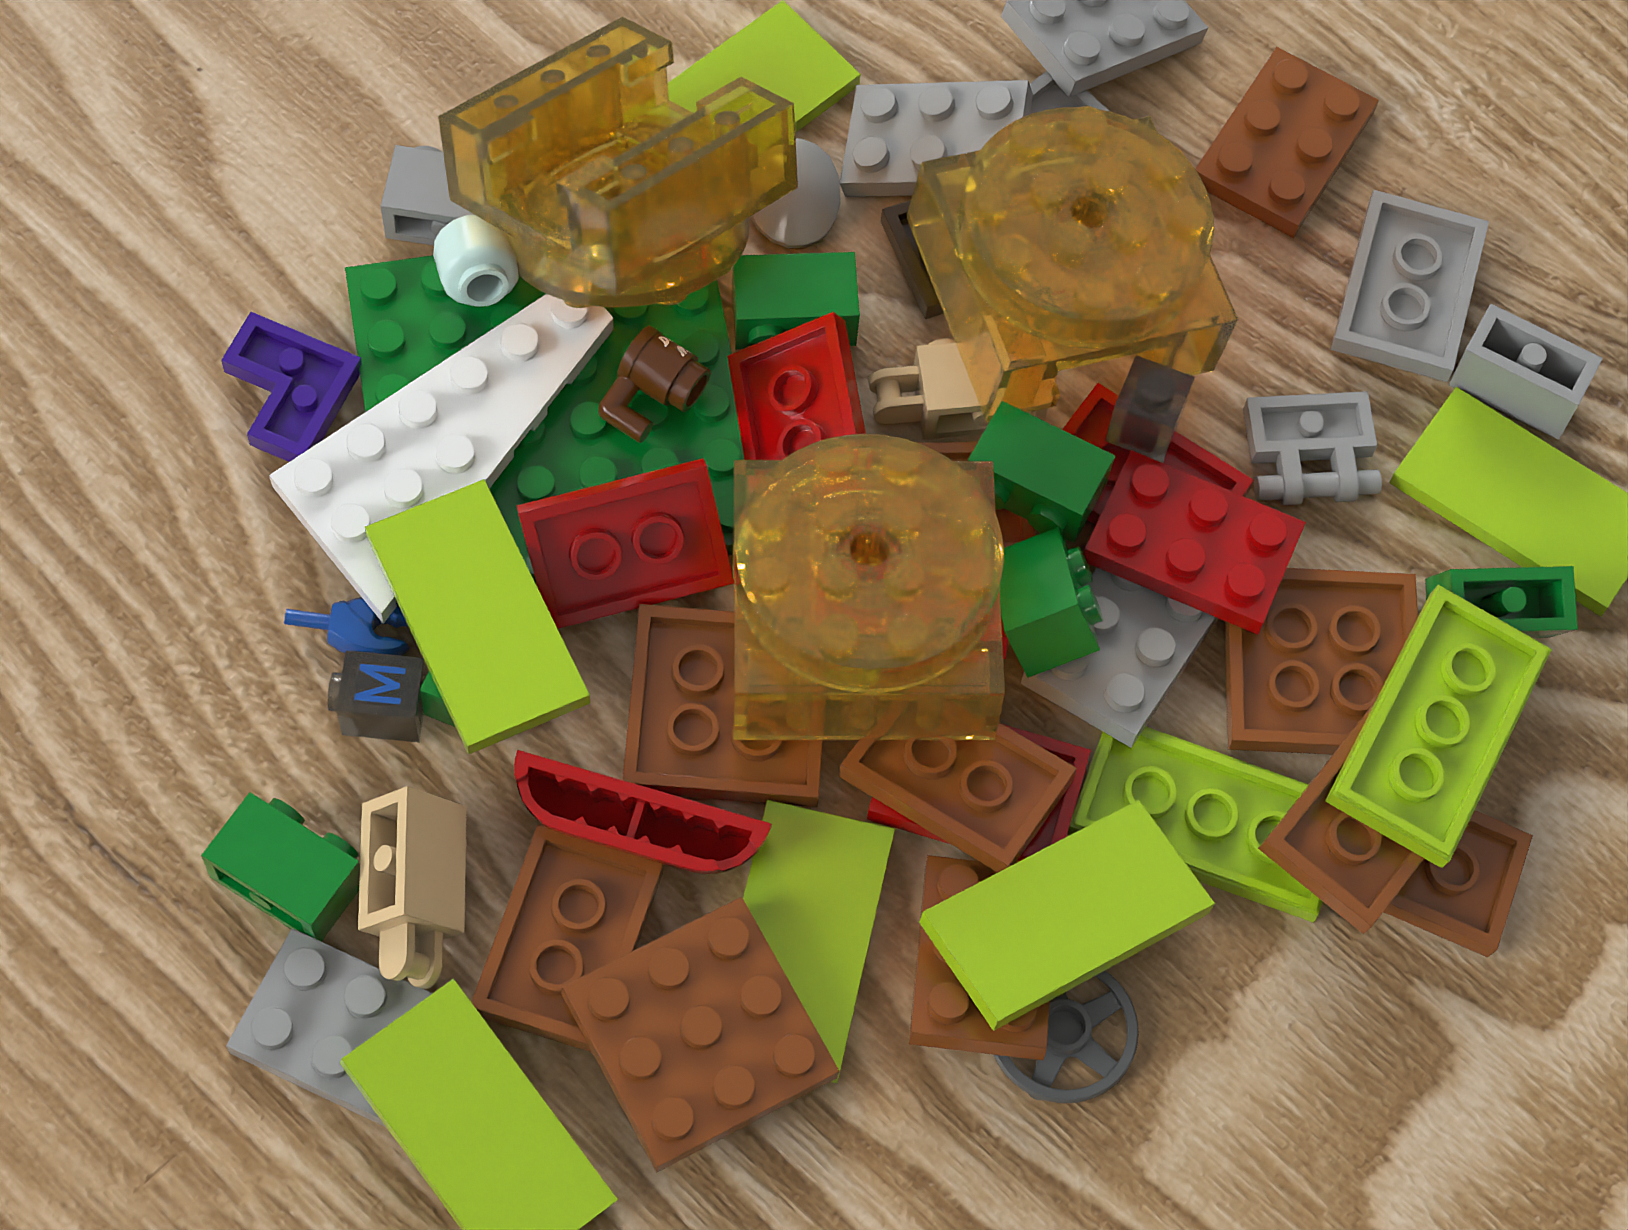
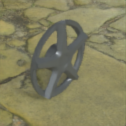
(1071, 1036)

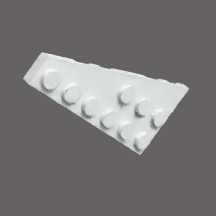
(437, 434)

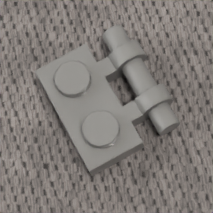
(1312, 429)

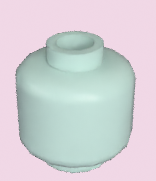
(475, 261)

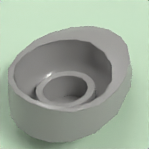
(808, 211)

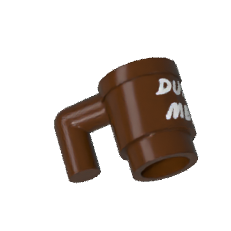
(660, 371)

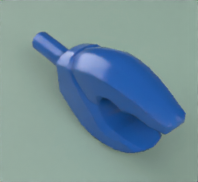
(352, 627)

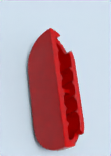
(636, 817)

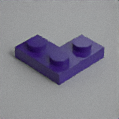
(304, 379)

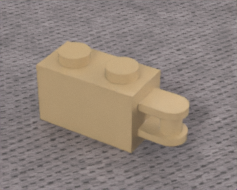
(942, 397)
(412, 881)

